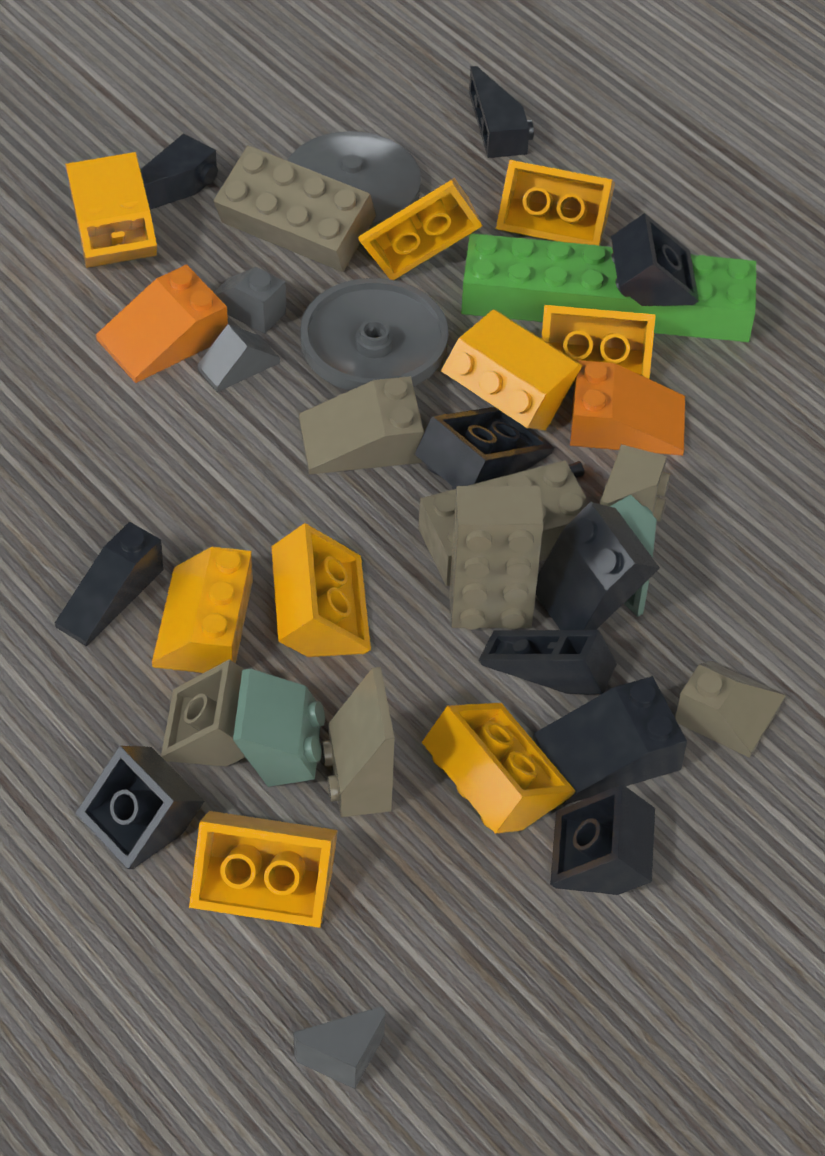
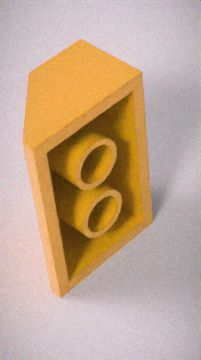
(554, 204)
(421, 230)
(601, 336)
(512, 370)
(319, 595)
(205, 611)
(496, 765)
(262, 868)

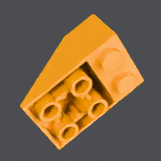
(111, 209)

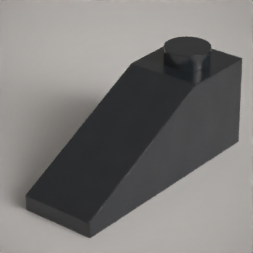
(499, 117)
(179, 171)
(112, 583)
(552, 658)

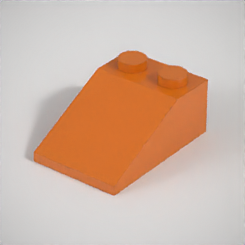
(164, 324)
(625, 409)

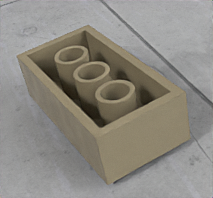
(295, 208)
(560, 499)
(495, 556)

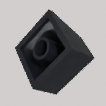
(653, 265)
(138, 805)
(604, 843)

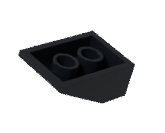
(479, 446)
(592, 569)
(615, 740)

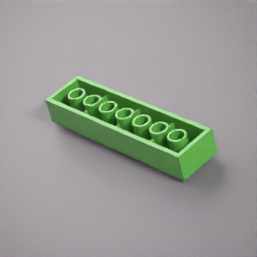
(526, 274)

